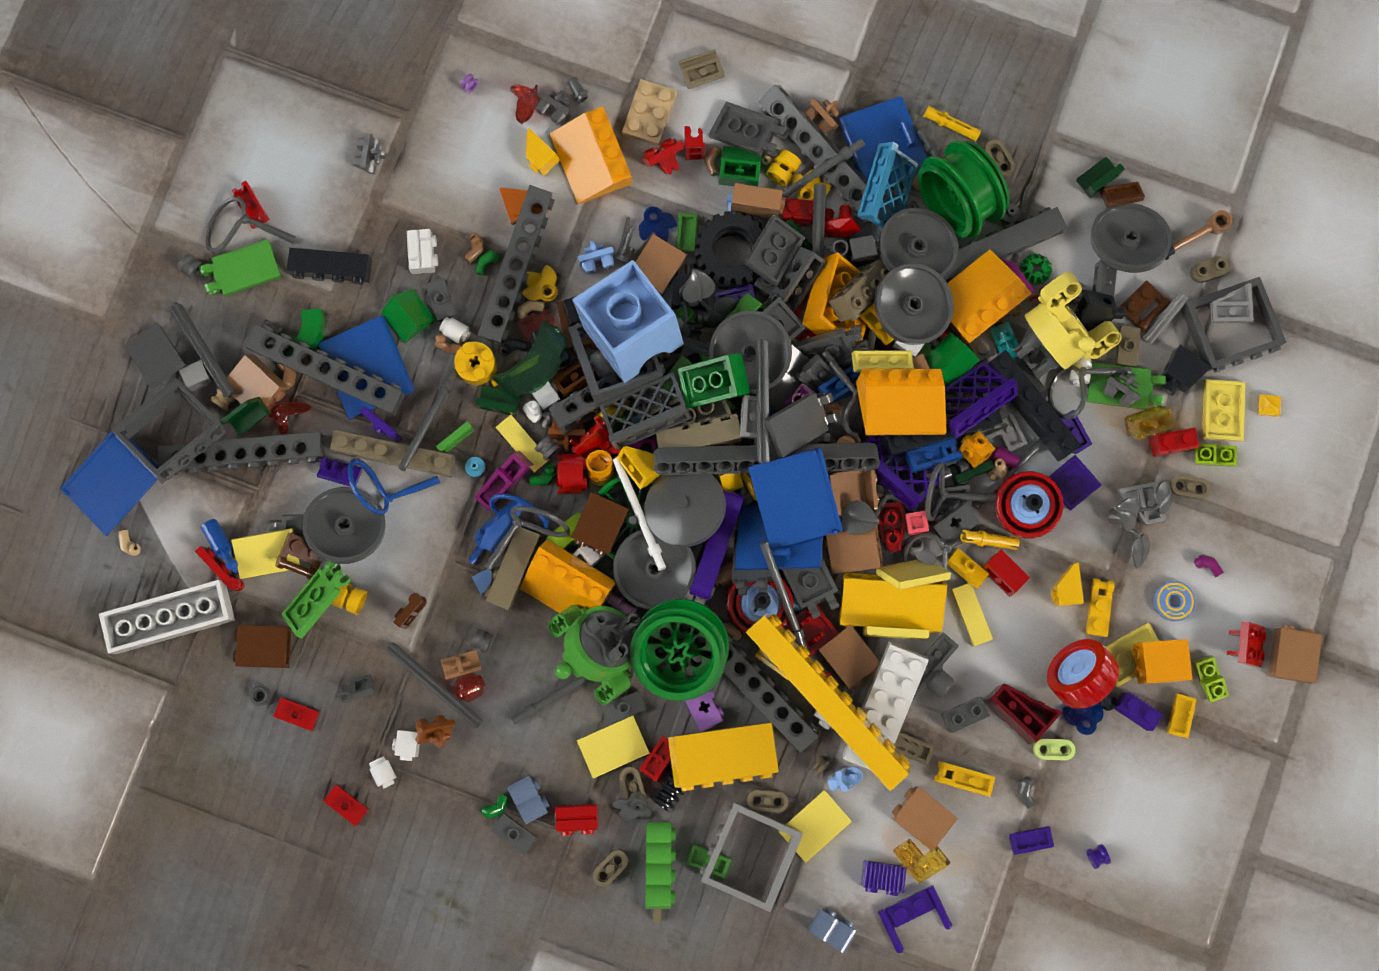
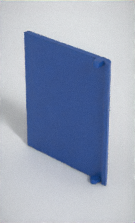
(878, 125)
(374, 351)
(109, 483)
(795, 498)
(749, 552)

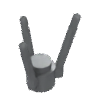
(625, 252)

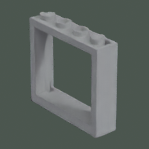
(782, 869)

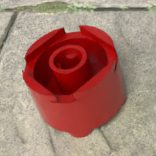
(570, 474)

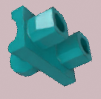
(1004, 338)

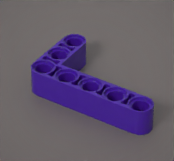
(716, 548)

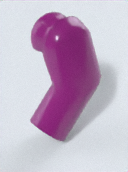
(1209, 562)

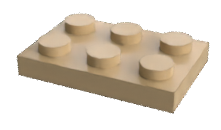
(649, 112)

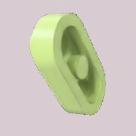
(1053, 749)

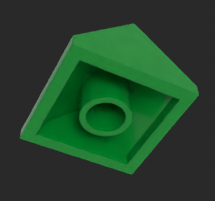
(407, 314)
(952, 358)

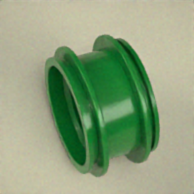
(964, 187)
(673, 681)

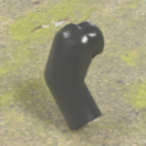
(1024, 789)

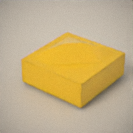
(1269, 405)

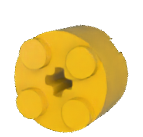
(470, 353)

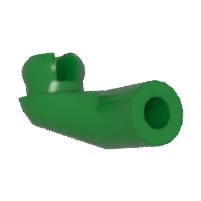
(485, 259)
(545, 478)
(496, 809)

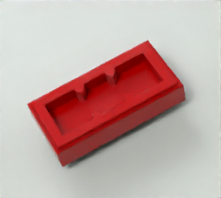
(296, 714)
(346, 805)

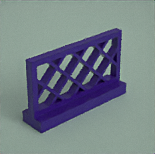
(981, 407)
(895, 484)

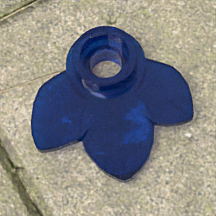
(660, 225)
(1077, 716)

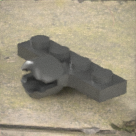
(934, 676)

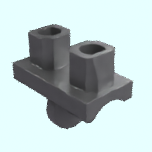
(555, 103)
(371, 153)
(1130, 395)

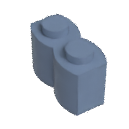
(528, 799)
(832, 930)

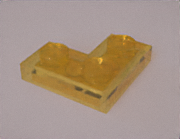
(918, 864)

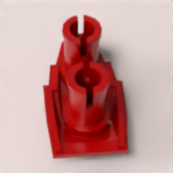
(842, 226)
(892, 525)

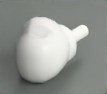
(533, 411)

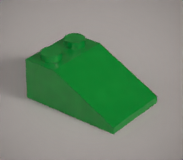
(714, 380)

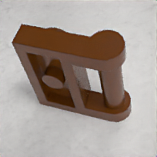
(1140, 301)
(297, 547)
(406, 615)

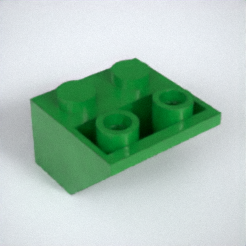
(739, 167)

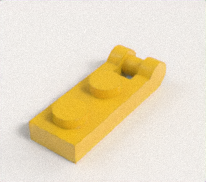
(1099, 608)
(965, 779)

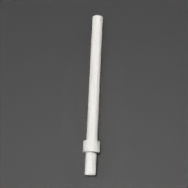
(653, 549)

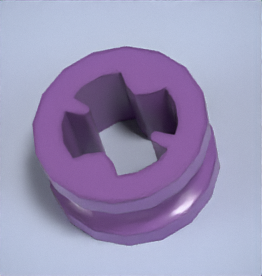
(469, 83)

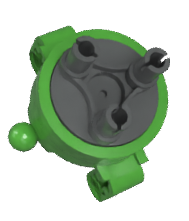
(596, 647)

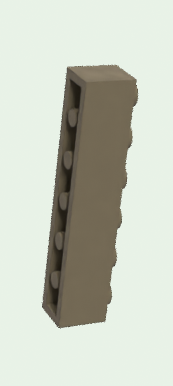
(391, 453)

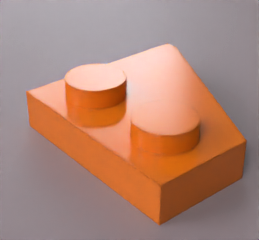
(513, 202)

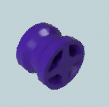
(1098, 856)

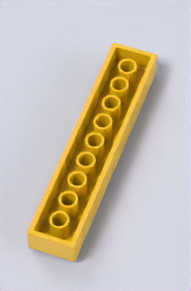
(830, 701)

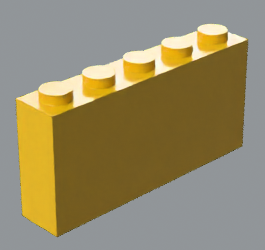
(877, 603)
(723, 756)

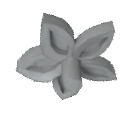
(547, 421)

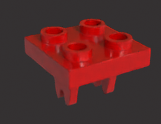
(664, 155)
(816, 631)
(1250, 644)

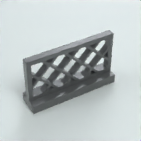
(653, 424)

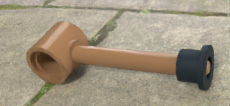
(1211, 227)

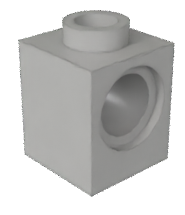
(196, 376)

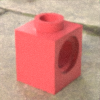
(916, 523)

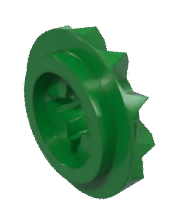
(1038, 277)

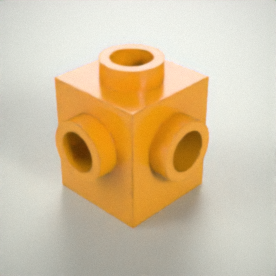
(976, 448)

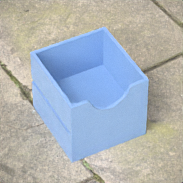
(628, 320)

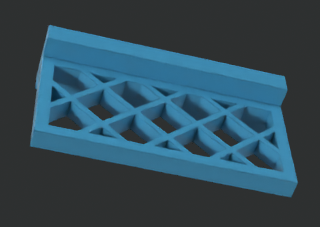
(878, 184)

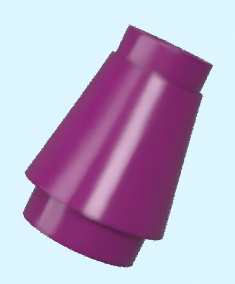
(1009, 457)

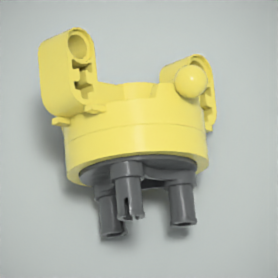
(1060, 332)

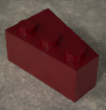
(1021, 712)

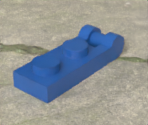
(931, 455)

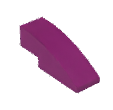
(504, 478)

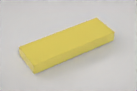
(882, 360)
(521, 441)
(972, 614)

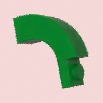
(311, 331)

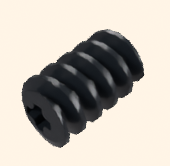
(668, 793)

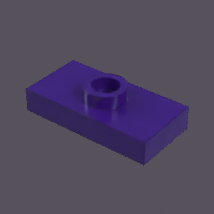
(1031, 840)

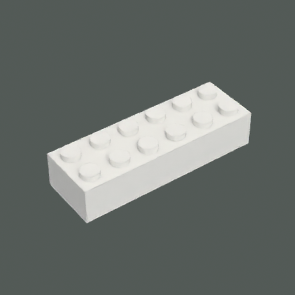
(166, 617)
(891, 693)

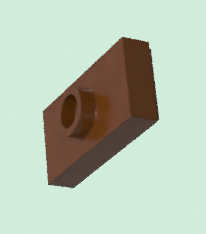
(1122, 194)

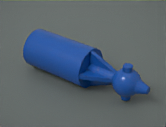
(219, 543)

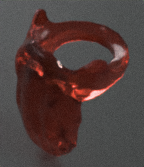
(526, 101)
(281, 411)

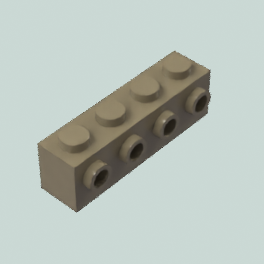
(858, 292)
(512, 569)

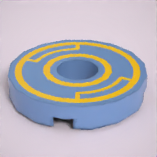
(1185, 596)

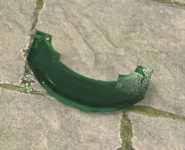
(537, 365)

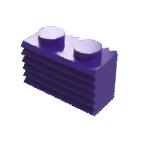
(1138, 711)
(883, 877)

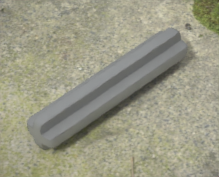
(1165, 318)

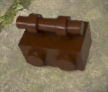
(572, 378)

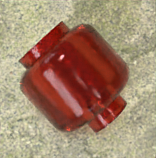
(469, 687)

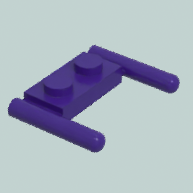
(909, 909)

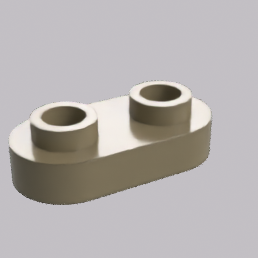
(1002, 157)
(1211, 269)
(1188, 487)
(633, 786)
(767, 801)
(610, 867)

